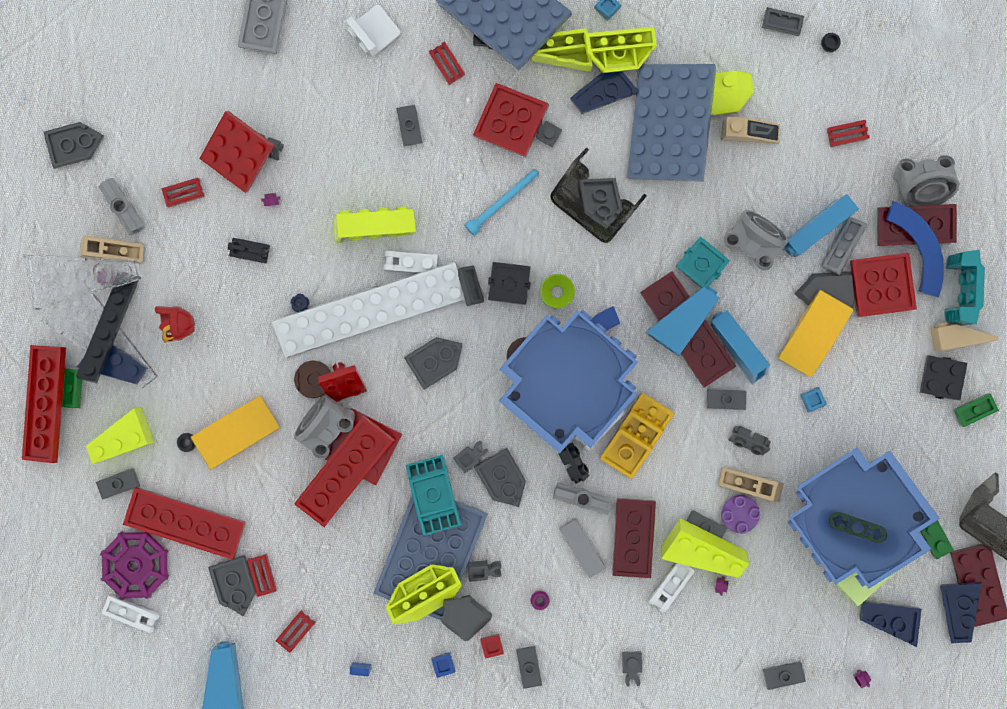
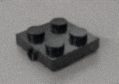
(509, 283)
(943, 377)

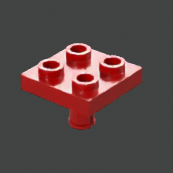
(342, 382)

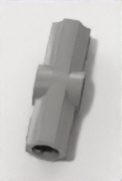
(115, 197)
(570, 495)

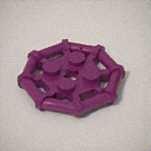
(145, 565)

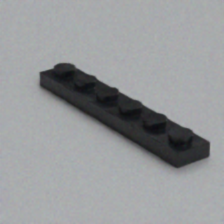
(106, 332)

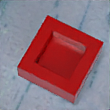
(492, 646)

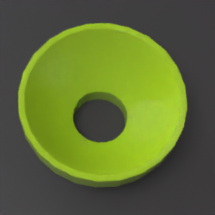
(564, 283)

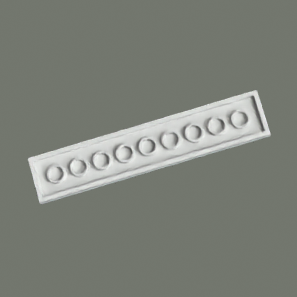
(368, 309)

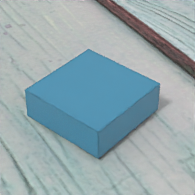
(607, 8)
(813, 399)

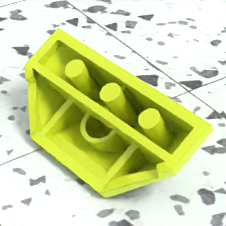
(620, 48)
(731, 92)
(422, 593)

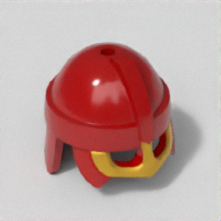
(175, 321)

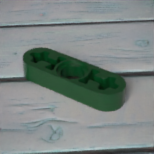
(874, 527)

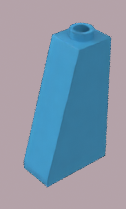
(820, 225)
(682, 322)
(740, 346)
(223, 679)

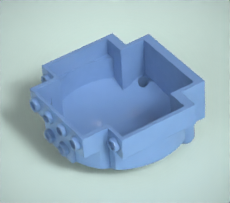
(569, 380)
(872, 492)

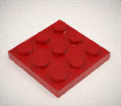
(510, 120)
(236, 151)
(883, 284)
(377, 470)

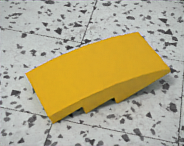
(815, 333)
(235, 432)
(637, 435)

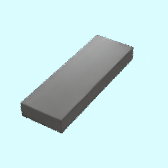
(844, 245)
(582, 548)

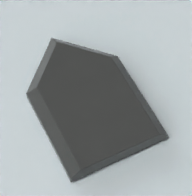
(71, 144)
(601, 199)
(837, 286)
(434, 360)
(502, 478)
(233, 584)
(465, 616)

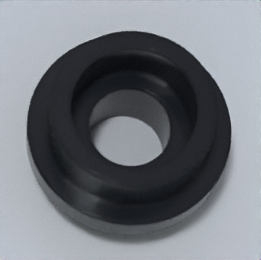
(181, 445)

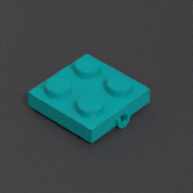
(702, 263)

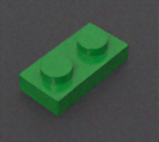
(71, 389)
(976, 410)
(937, 540)

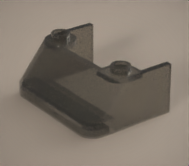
(568, 198)
(984, 521)

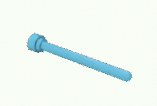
(474, 225)

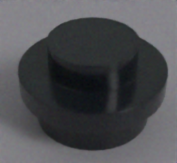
(830, 42)

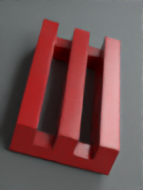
(438, 50)
(863, 130)
(200, 194)
(269, 574)
(306, 618)

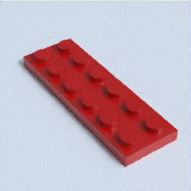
(43, 403)
(344, 471)
(184, 523)

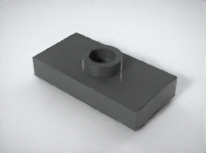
(782, 21)
(409, 125)
(470, 285)
(726, 399)
(117, 483)
(706, 524)
(529, 667)
(784, 675)

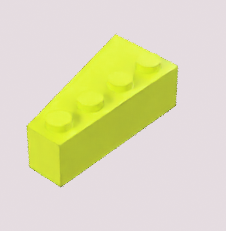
(703, 550)

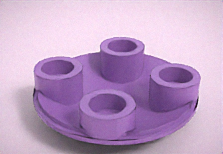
(740, 514)

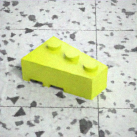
(565, 50)
(122, 437)

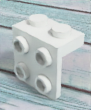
(373, 30)

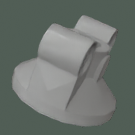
(927, 181)
(757, 238)
(323, 425)

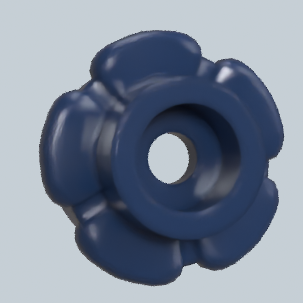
(299, 297)

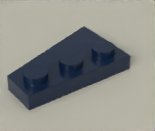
(603, 90)
(122, 366)
(960, 608)
(893, 619)

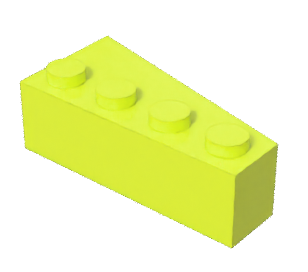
(373, 224)

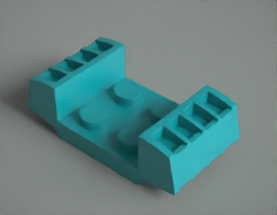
(971, 290)
(433, 495)

